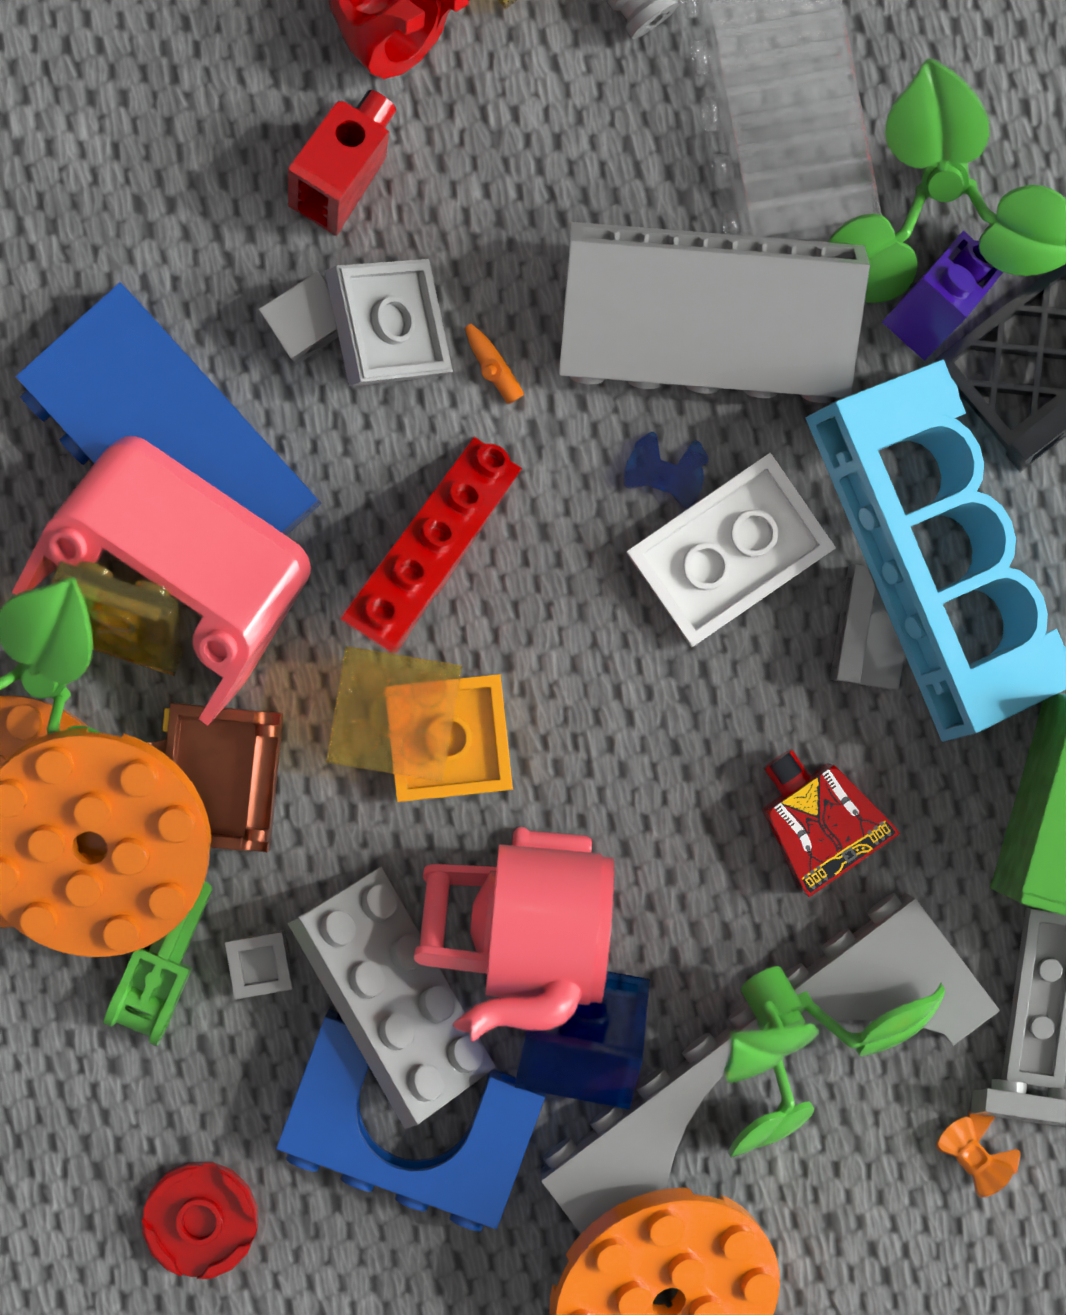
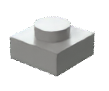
(259, 964)

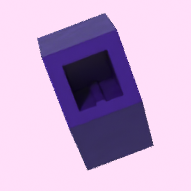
(942, 297)

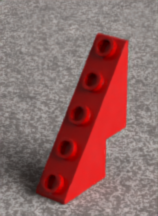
(432, 546)

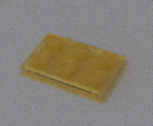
(128, 619)

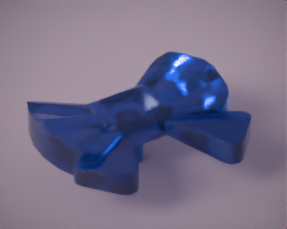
(680, 480)

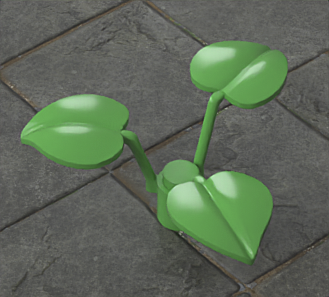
(940, 129)
(52, 641)
(785, 1031)

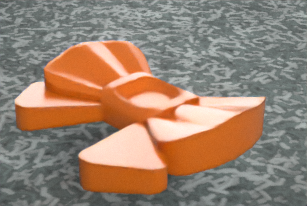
(988, 1171)

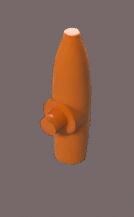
(493, 365)

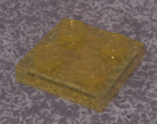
(394, 713)

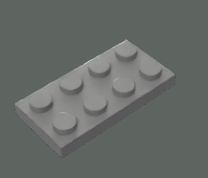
(390, 1003)

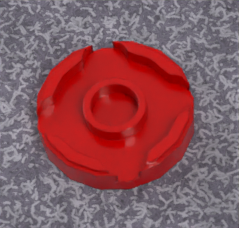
(214, 1205)

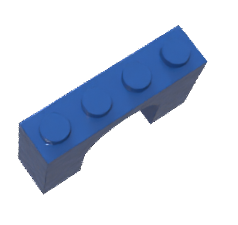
(465, 1181)

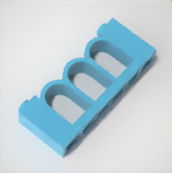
(1028, 659)

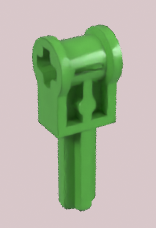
(156, 979)

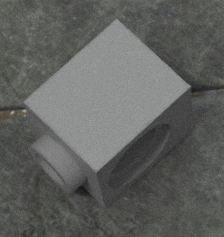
(303, 318)

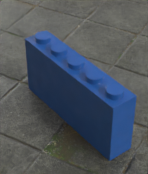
(128, 377)

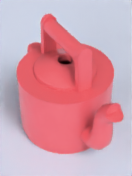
(534, 929)

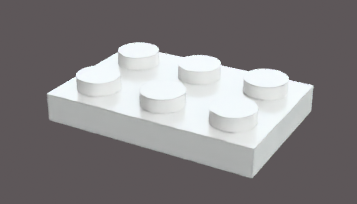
(730, 550)

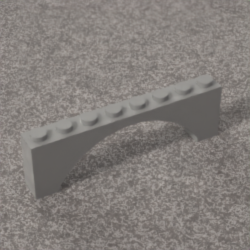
(859, 978)

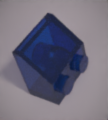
(594, 1051)

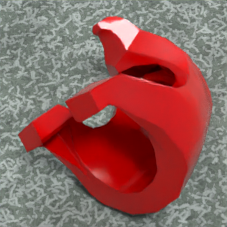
(391, 33)

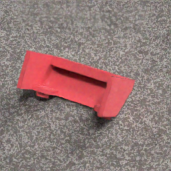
(188, 542)

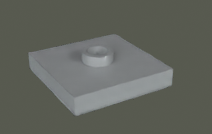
(388, 321)

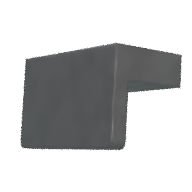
(866, 641)

